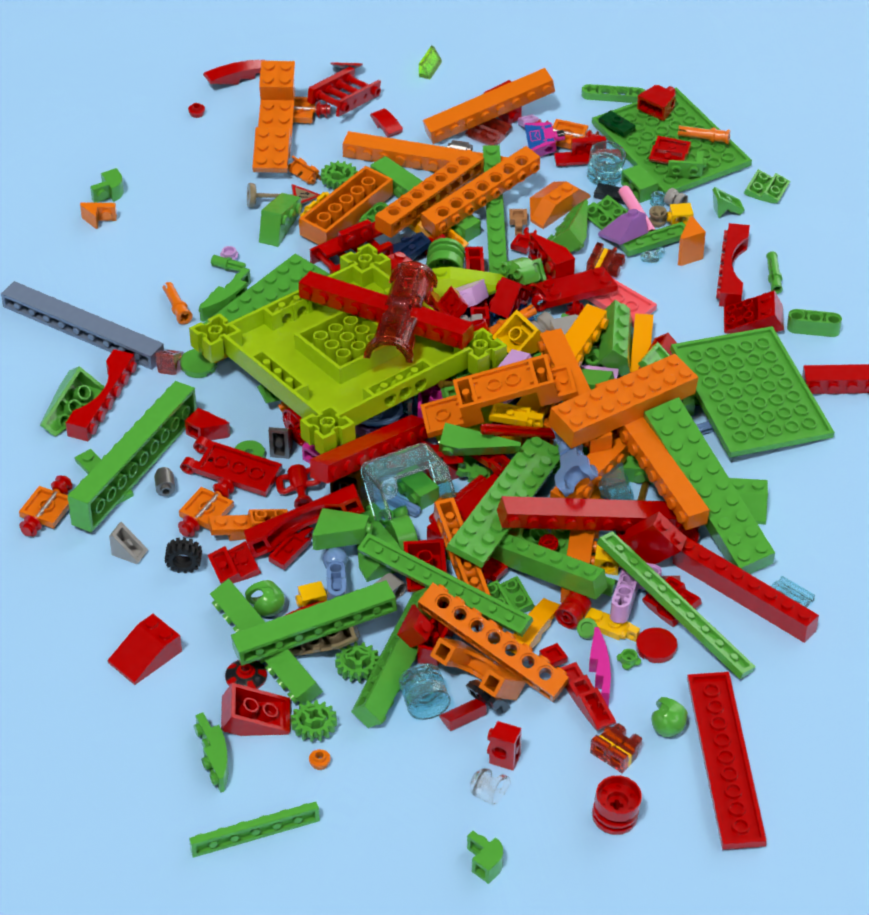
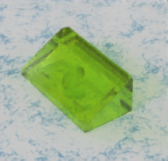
(429, 63)

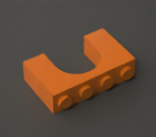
(495, 679)

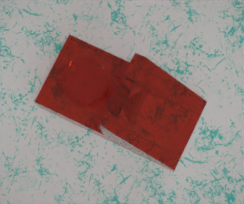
(167, 361)

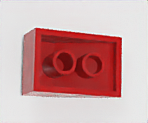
(428, 551)
(146, 649)
(254, 712)

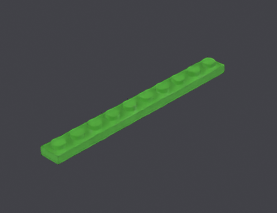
(494, 216)
(426, 574)
(676, 605)

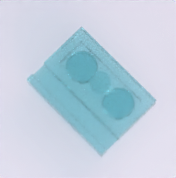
(793, 591)

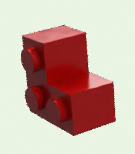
(509, 297)

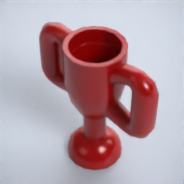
(298, 482)

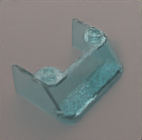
(382, 472)

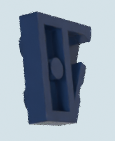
(412, 245)

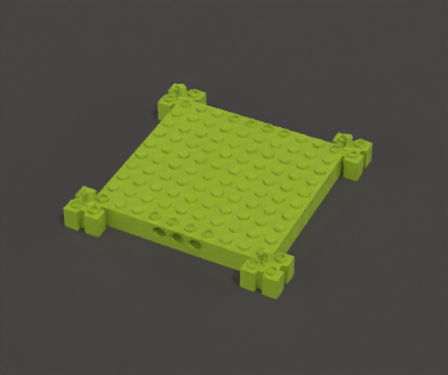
(317, 359)

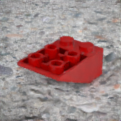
(555, 258)
(754, 313)

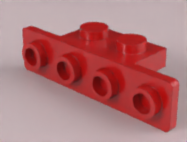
(579, 151)
(350, 238)
(450, 303)

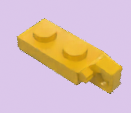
(515, 415)
(612, 629)

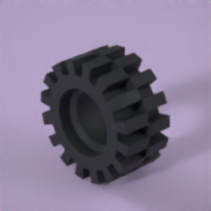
(183, 547)

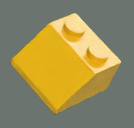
(519, 334)

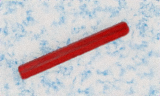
(517, 431)

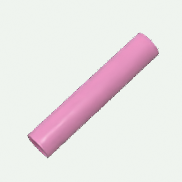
(632, 203)

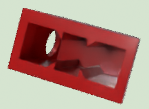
(657, 101)

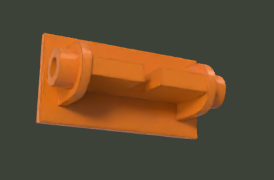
(309, 173)

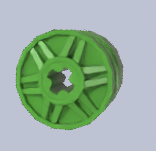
(445, 253)

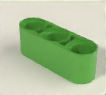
(814, 322)

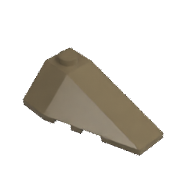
(330, 642)

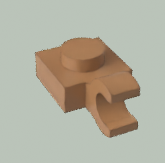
(518, 218)

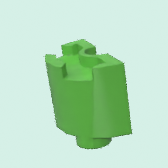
(522, 270)

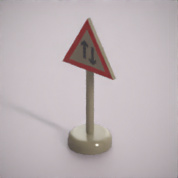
(306, 195)

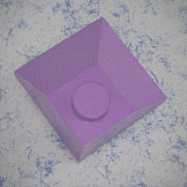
(625, 227)

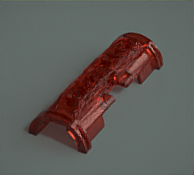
(400, 306)

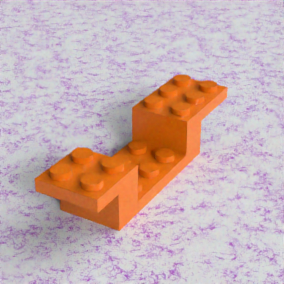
(276, 116)
(498, 386)

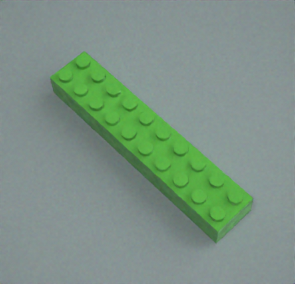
(131, 457)
(729, 518)

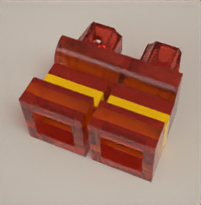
(606, 258)
(615, 747)

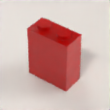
(654, 539)

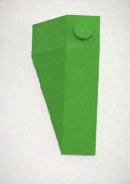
(573, 229)
(74, 392)
(465, 441)

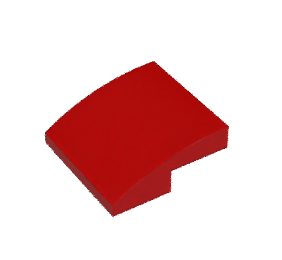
(669, 149)
(234, 563)
(664, 614)

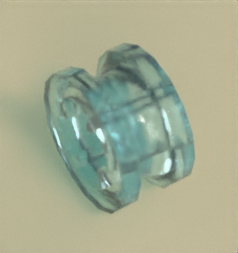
(657, 198)

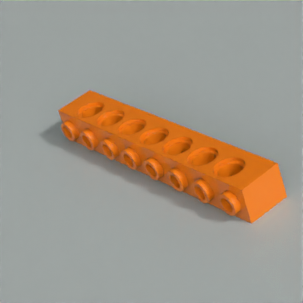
(480, 191)
(428, 193)
(449, 522)
(463, 628)

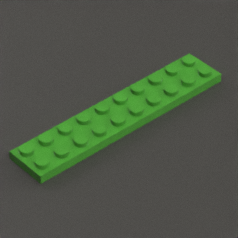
(521, 478)

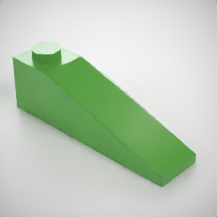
(370, 568)

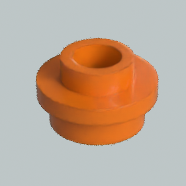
(323, 762)

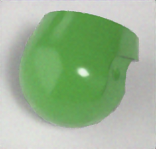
(270, 602)
(669, 718)

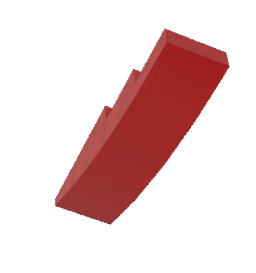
(233, 72)
(588, 698)

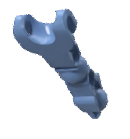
(573, 467)
(335, 562)

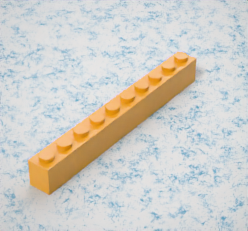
(580, 338)

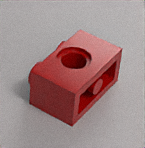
(504, 745)

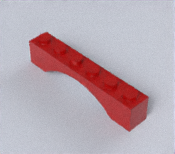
(734, 245)
(475, 261)
(86, 419)
(269, 534)

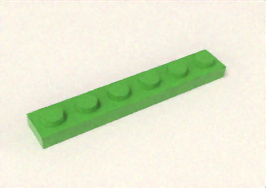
(254, 829)

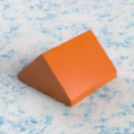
(691, 243)

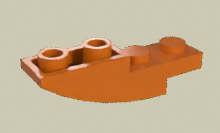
(236, 524)

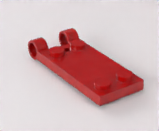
(572, 288)
(242, 468)

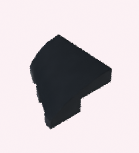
(481, 695)

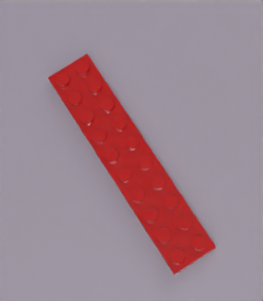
(726, 761)

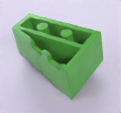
(278, 218)

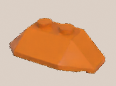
(554, 202)

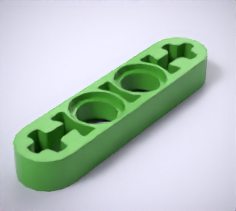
(596, 92)

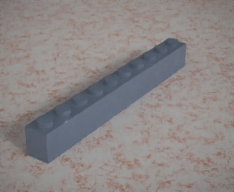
(80, 323)

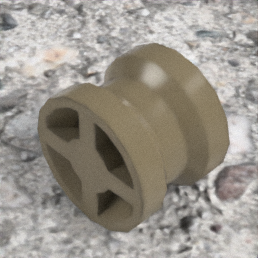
(657, 216)

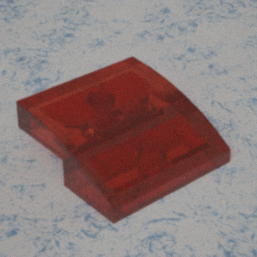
(490, 132)

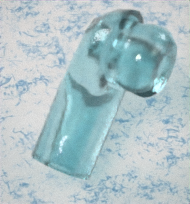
(652, 256)

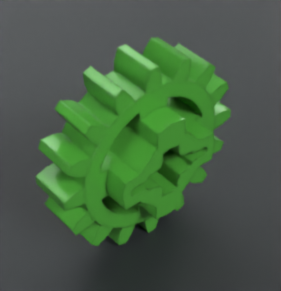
(337, 174)
(356, 661)
(313, 720)

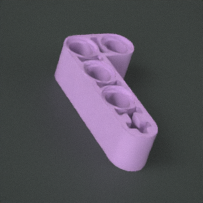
(625, 595)

